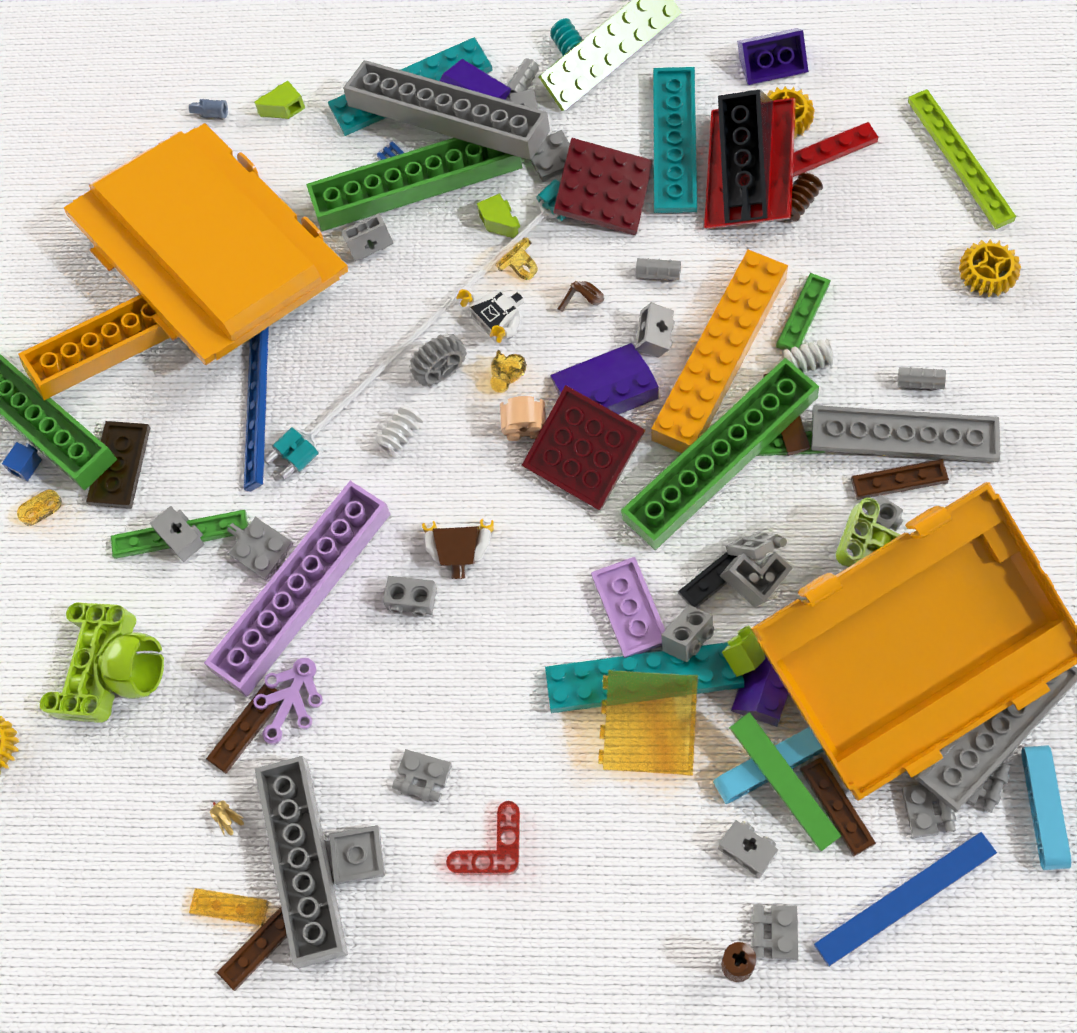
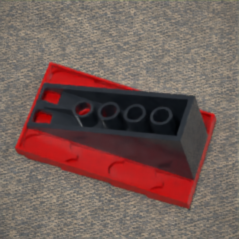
(750, 160)

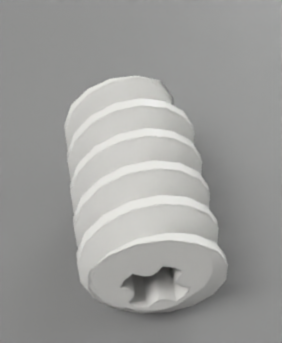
(810, 355)
(397, 429)

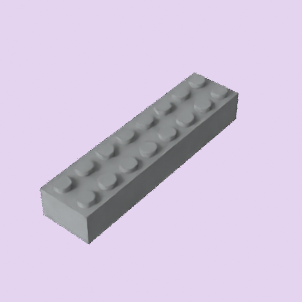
(300, 862)

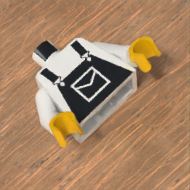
(494, 312)

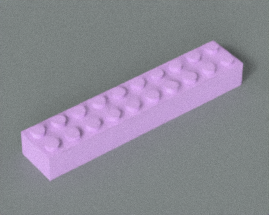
(297, 588)

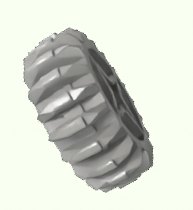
(437, 359)

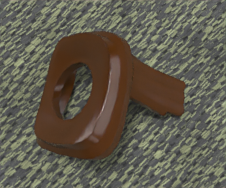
(588, 290)

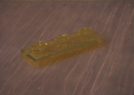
(229, 907)

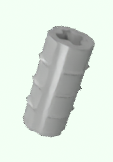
(524, 75)
(658, 269)
(921, 378)

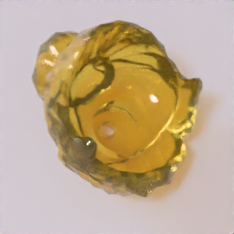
(506, 370)

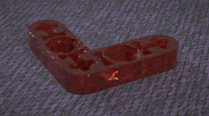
(502, 851)

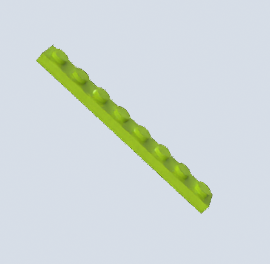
(961, 159)

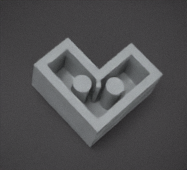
(755, 581)

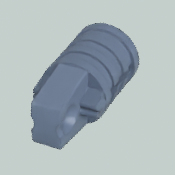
(210, 108)

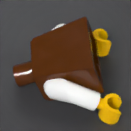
(457, 545)

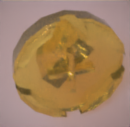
(517, 258)

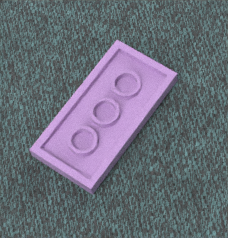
(629, 607)

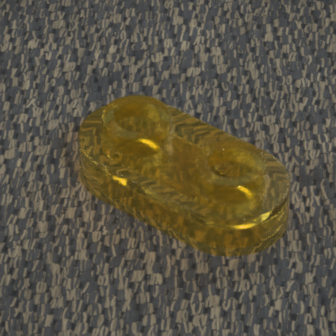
(39, 506)

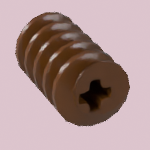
(803, 193)
(746, 968)

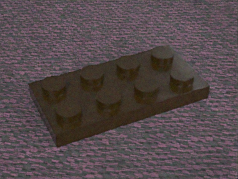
(120, 481)

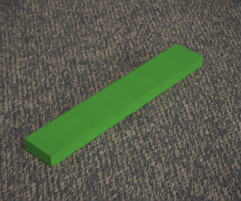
(148, 540)
(785, 781)

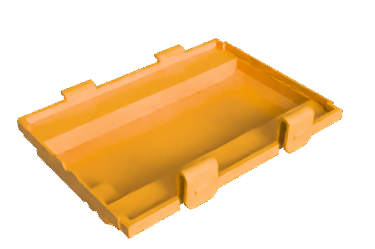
(204, 241)
(921, 641)

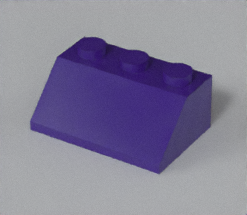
(773, 56)
(472, 78)
(762, 695)

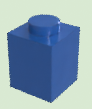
(22, 461)

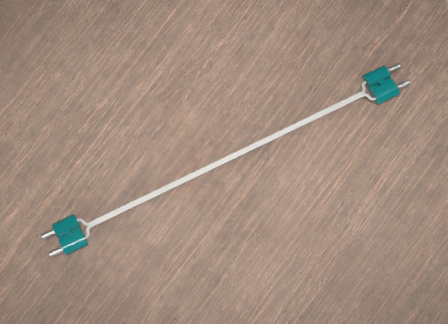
(300, 451)

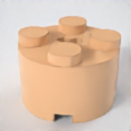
(522, 417)

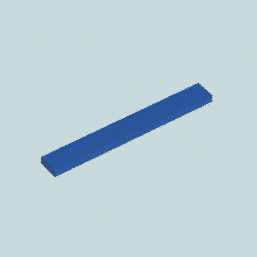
(256, 411)
(904, 899)

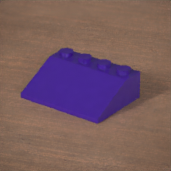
(613, 379)

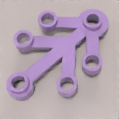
(290, 697)

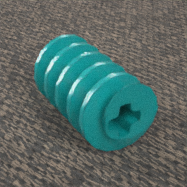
(565, 35)

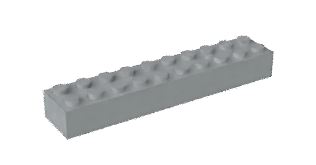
(447, 109)

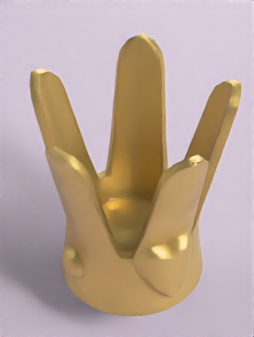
(222, 813)

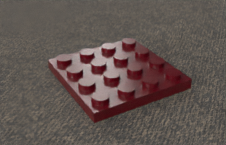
(603, 186)
(583, 447)

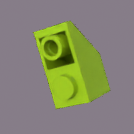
(280, 102)
(497, 216)
(744, 652)

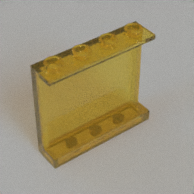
(649, 722)

